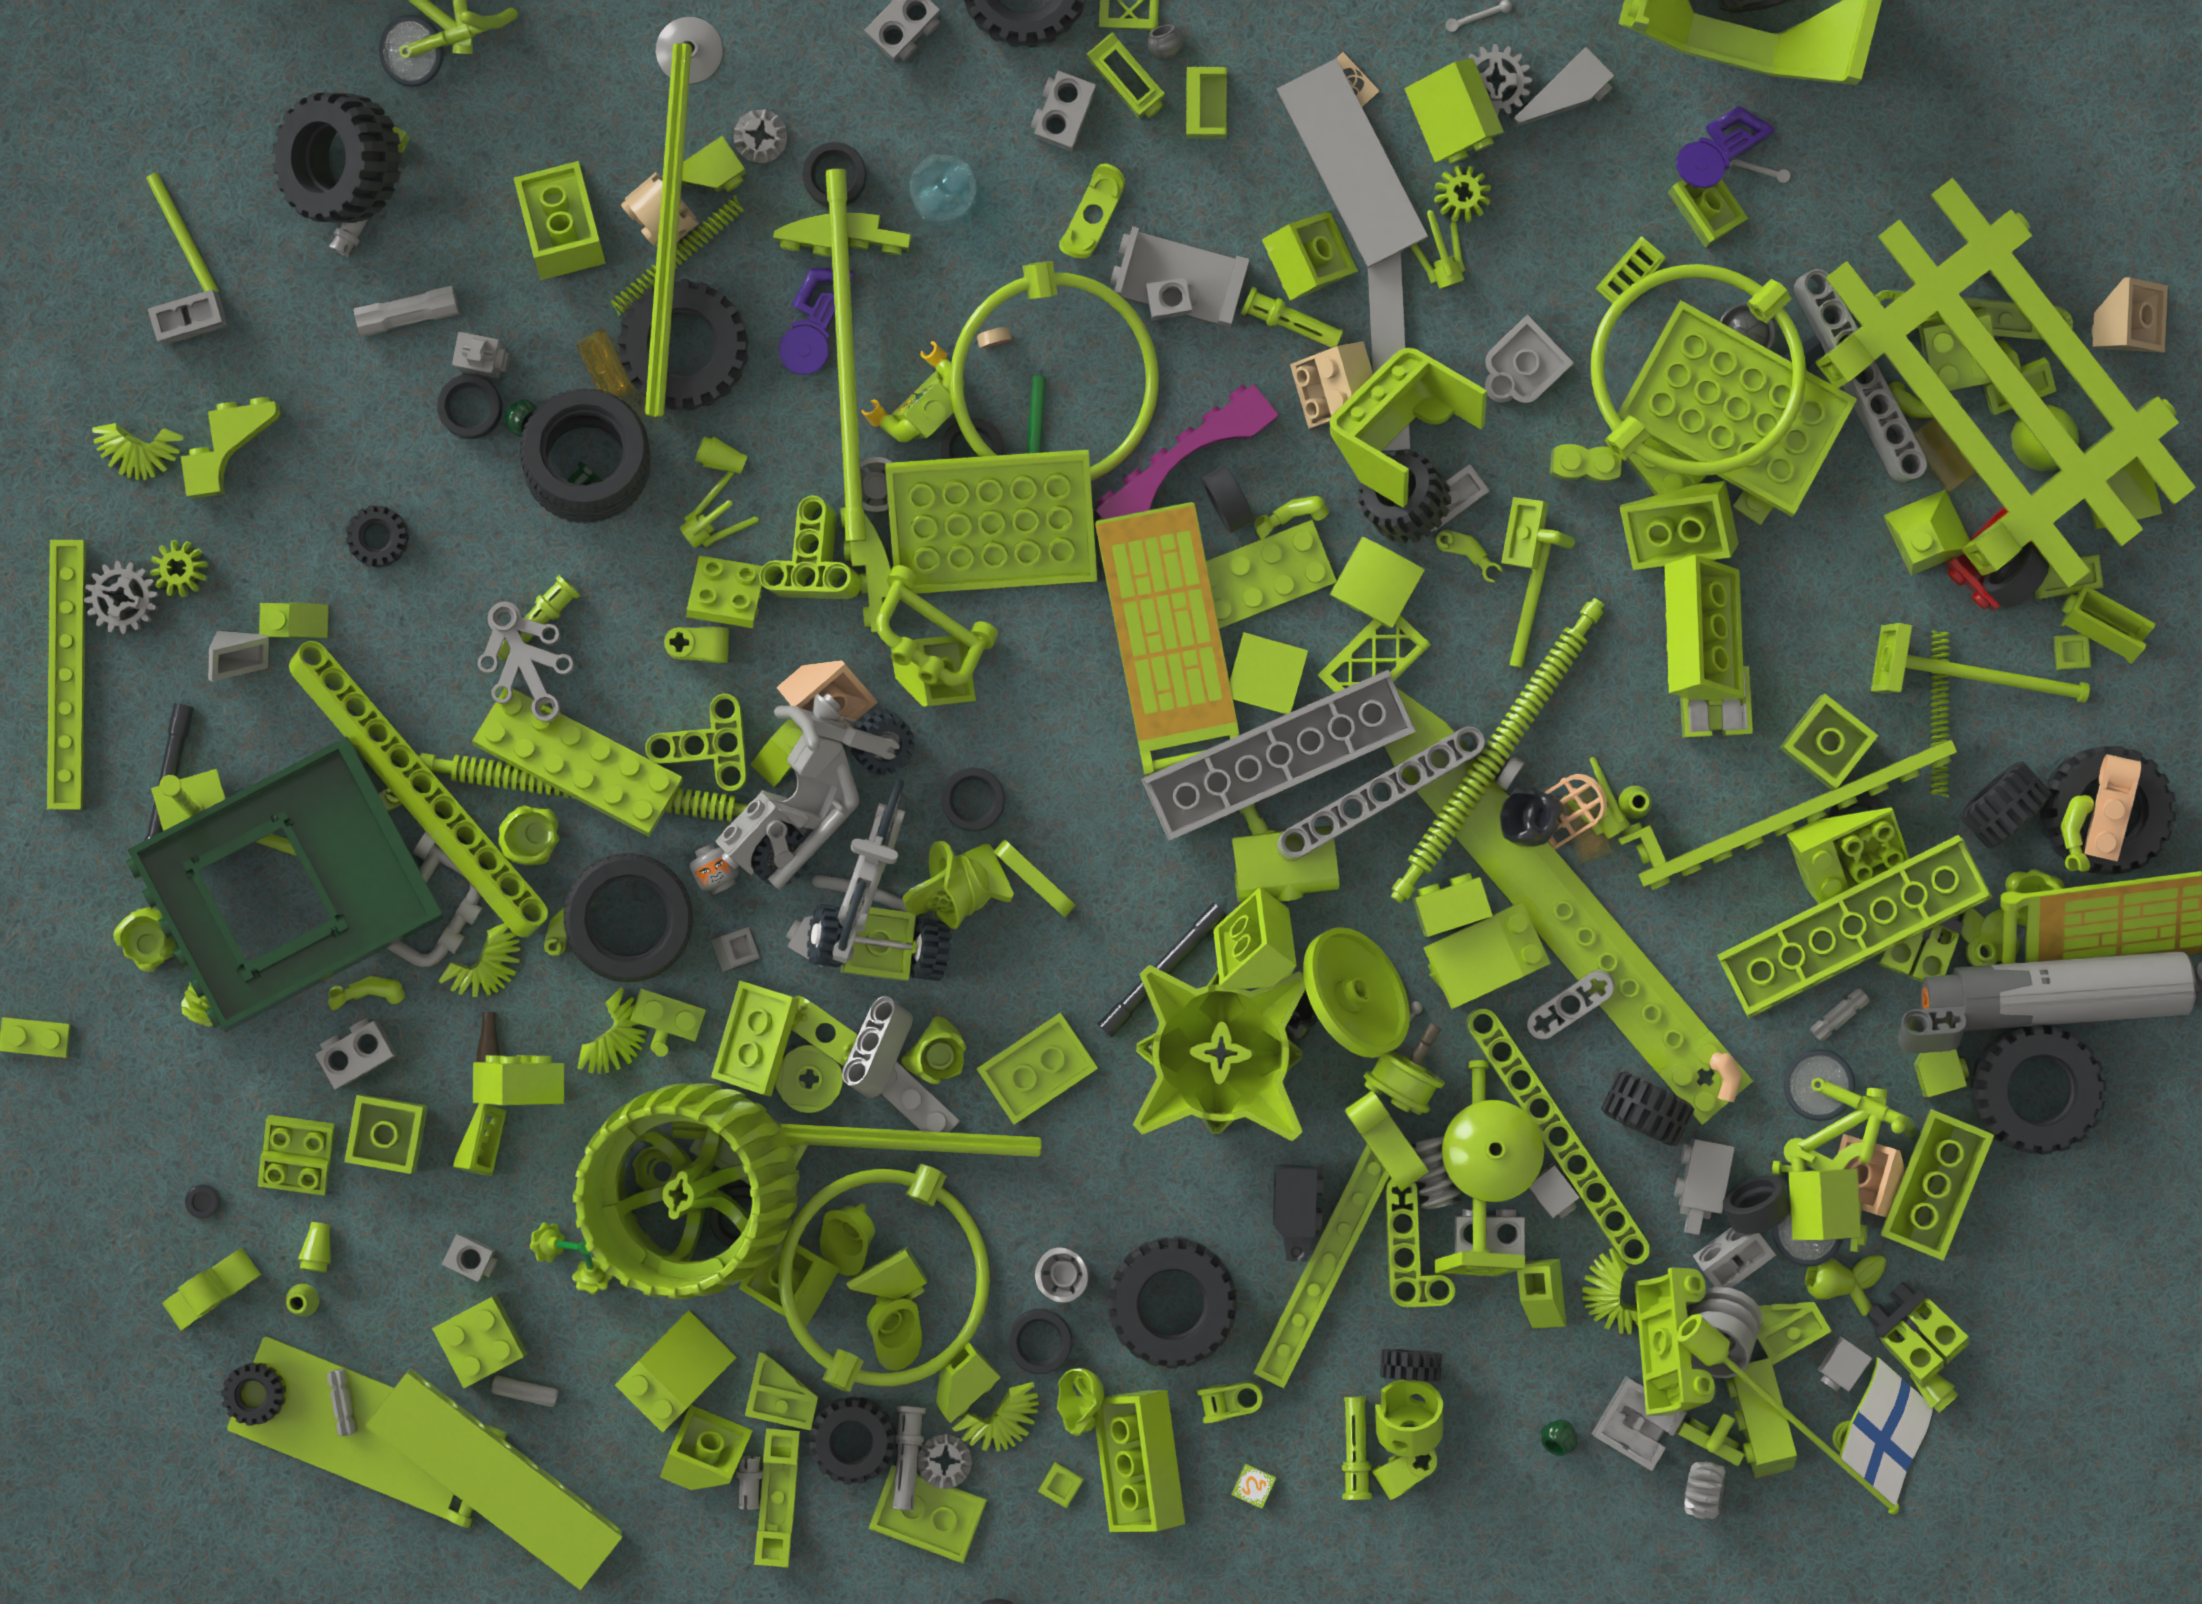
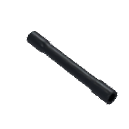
(177, 733)
(1200, 929)

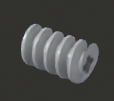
(1437, 1180)

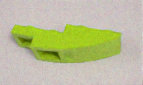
(861, 228)
(873, 557)

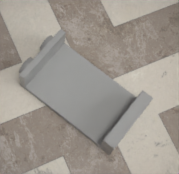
(1155, 259)

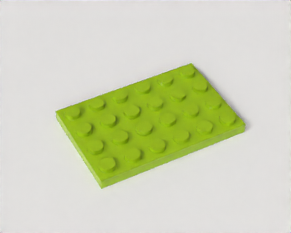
(1723, 393)
(993, 520)

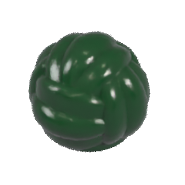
(518, 416)
(1559, 1437)

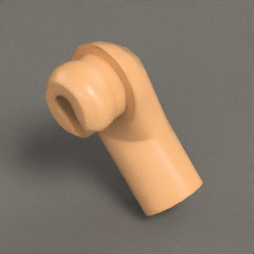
(1730, 1074)

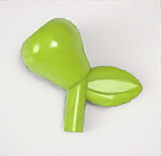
(1835, 1280)

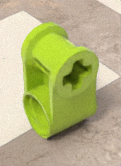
(705, 644)
(1227, 1400)
(1402, 1473)

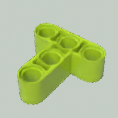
(818, 562)
(711, 739)
(1386, 1140)
(210, 1288)

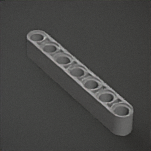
(1874, 386)
(1396, 788)

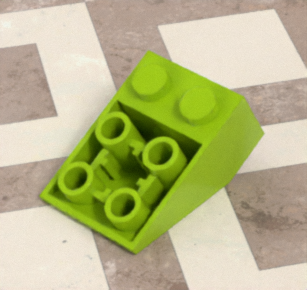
(1846, 851)

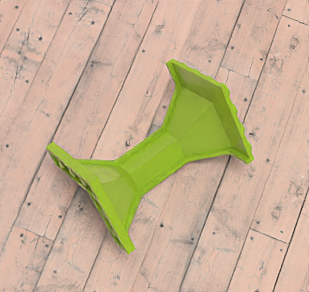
(1822, 49)

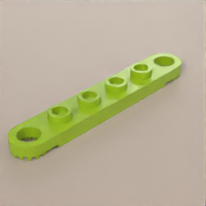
(2005, 315)

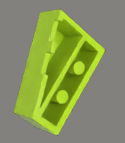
(1765, 1429)

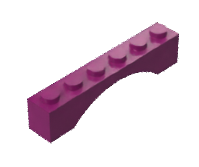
(1240, 419)

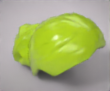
(1077, 1410)

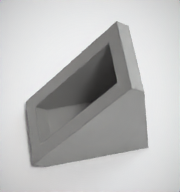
(237, 654)

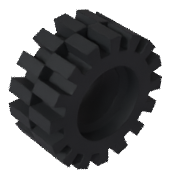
(358, 527)
(1411, 1365)
(272, 1385)

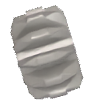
(1705, 1490)

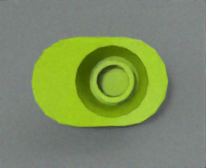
(846, 1238)
(895, 1332)

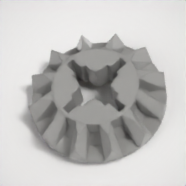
(768, 149)
(932, 1471)

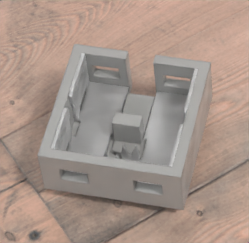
(1630, 1429)

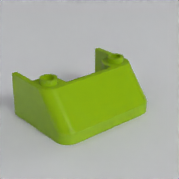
(1387, 403)

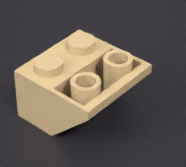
(1330, 380)

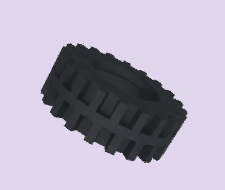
(1028, 27)
(728, 354)

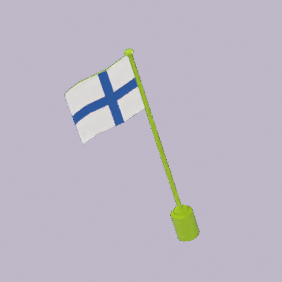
(1879, 1436)

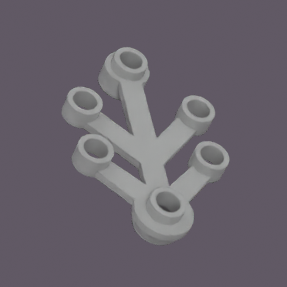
(521, 656)

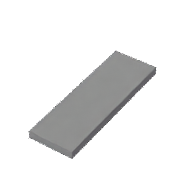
(1352, 163)

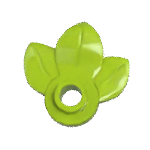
(1986, 933)

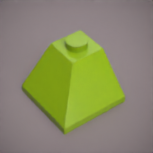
(1927, 532)
(953, 654)
(892, 1277)
(705, 1450)

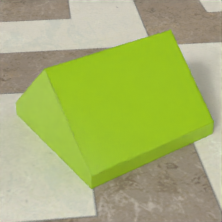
(1708, 210)
(1825, 1204)

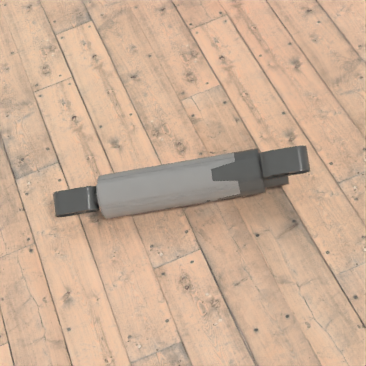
(2049, 995)

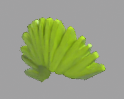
(136, 453)
(488, 966)
(616, 1039)
(1607, 1294)
(1003, 1421)

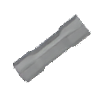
(428, 306)

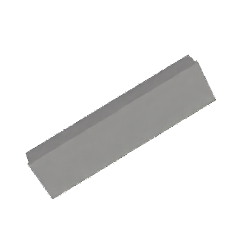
(1278, 755)

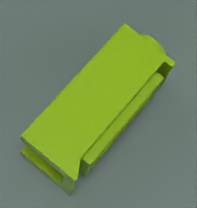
(1150, 102)
(2107, 622)

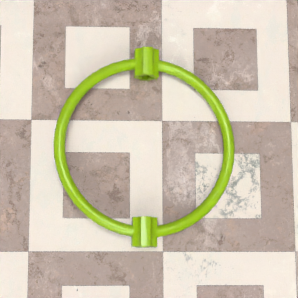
(1042, 282)
(1766, 304)
(924, 1188)

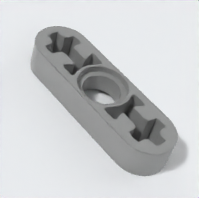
(1555, 1025)

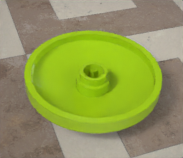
(1356, 992)

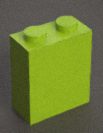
(1454, 111)

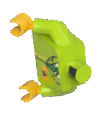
(923, 408)

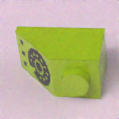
(713, 168)

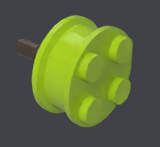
(1405, 1078)

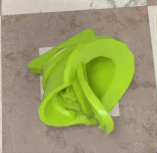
(958, 884)

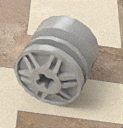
(1737, 1319)

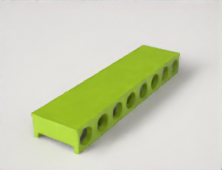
(1854, 926)
(495, 1479)

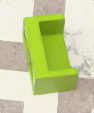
(1206, 102)

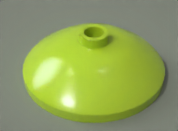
(1475, 1168)

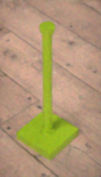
(1893, 660)
(185, 797)
(1479, 1260)

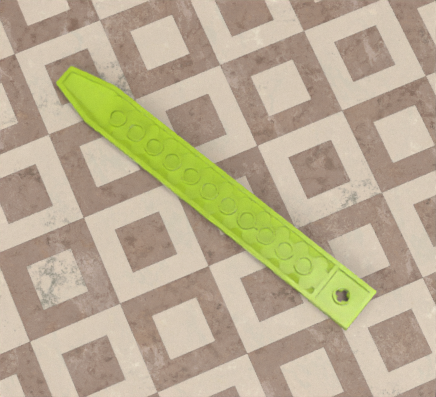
(1575, 927)

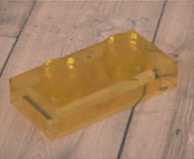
(604, 364)
(1943, 455)
(1586, 844)

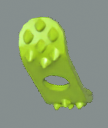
(1104, 191)
(807, 1020)

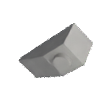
(1573, 87)

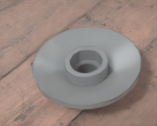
(707, 43)

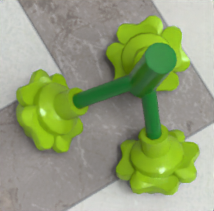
(549, 1242)

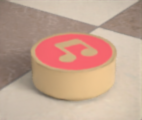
(993, 337)

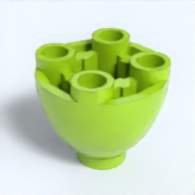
(2029, 449)

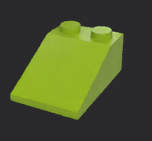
(559, 220)
(1680, 525)
(1487, 955)
(675, 1371)

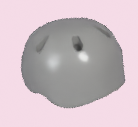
(874, 484)
(1063, 1274)

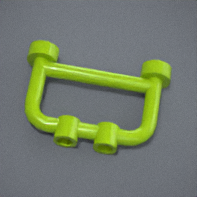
(905, 649)

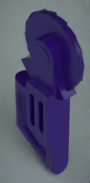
(1706, 160)
(805, 346)

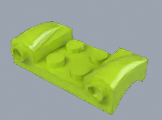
(1666, 1364)

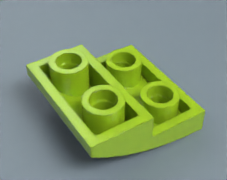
(1376, 582)
(296, 1155)

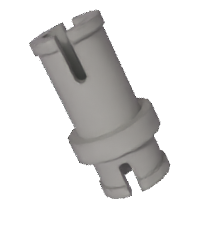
(347, 237)
(749, 1482)

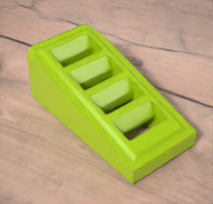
(1649, 250)
(479, 1152)

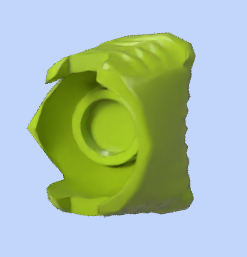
(936, 1053)

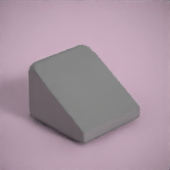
(735, 949)

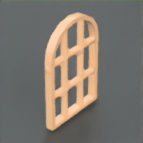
(1574, 795)

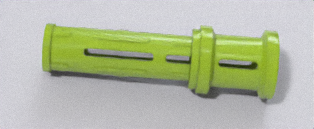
(1275, 313)
(546, 608)
(1356, 1466)

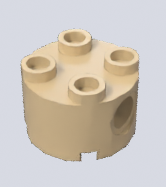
(645, 206)

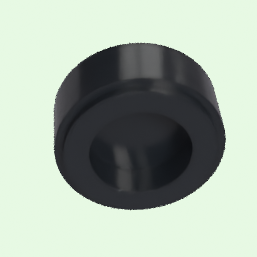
(202, 1201)

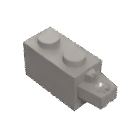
(480, 355)
(1703, 1181)

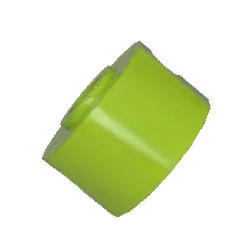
(1401, 1409)

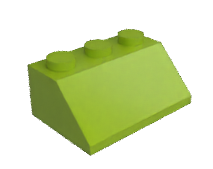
(1255, 944)

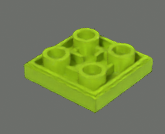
(2135, 490)
(1267, 673)

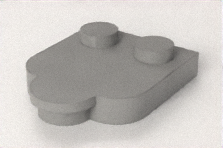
(1524, 364)

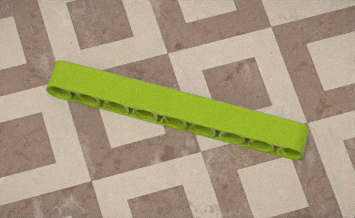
(1571, 1145)

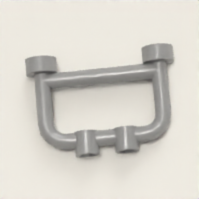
(466, 912)

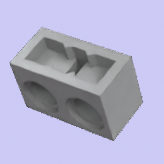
(896, 18)
(1071, 113)
(188, 317)
(358, 1060)
(1493, 1223)
(1733, 1257)

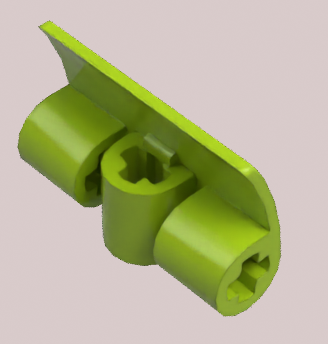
(1262, 866)

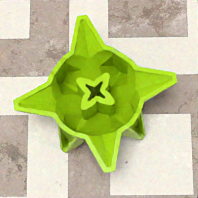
(1250, 1071)

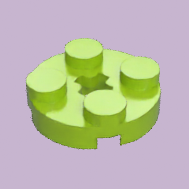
(794, 1091)

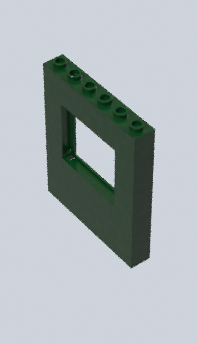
(347, 853)

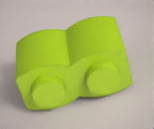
(1575, 462)

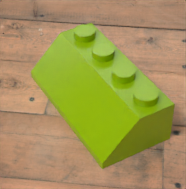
(1704, 630)
(1937, 1184)
(1139, 1462)

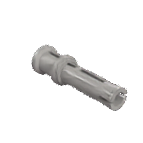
(908, 1442)

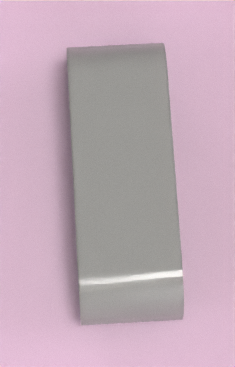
(877, 1047)

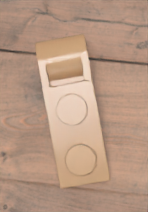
(2112, 807)

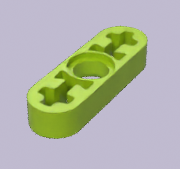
(1034, 878)

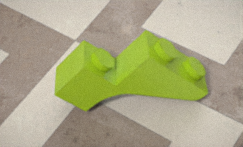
(230, 430)

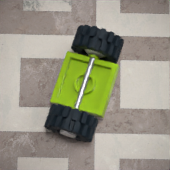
(887, 947)

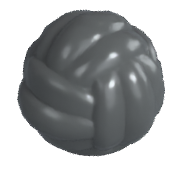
(1165, 41)

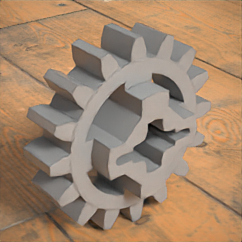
(1511, 80)
(126, 583)

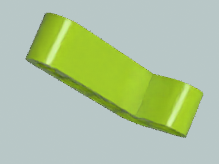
(1410, 1240)

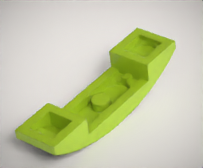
(777, 1497)

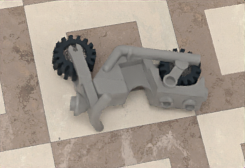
(824, 792)

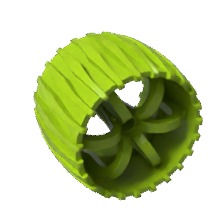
(606, 1208)

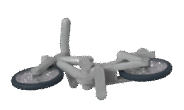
(866, 875)

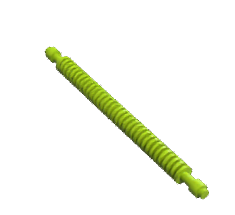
(1547, 679)
(516, 777)

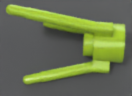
(1446, 270)
(698, 529)
(1614, 819)

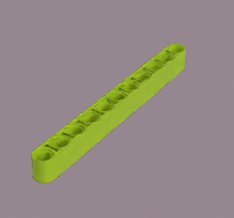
(420, 805)

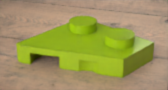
(1790, 1329)
(780, 1396)

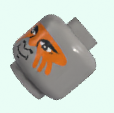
(712, 871)

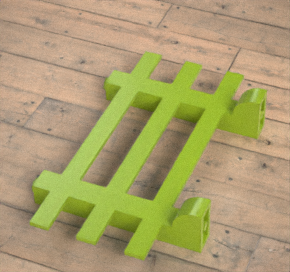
(2081, 473)

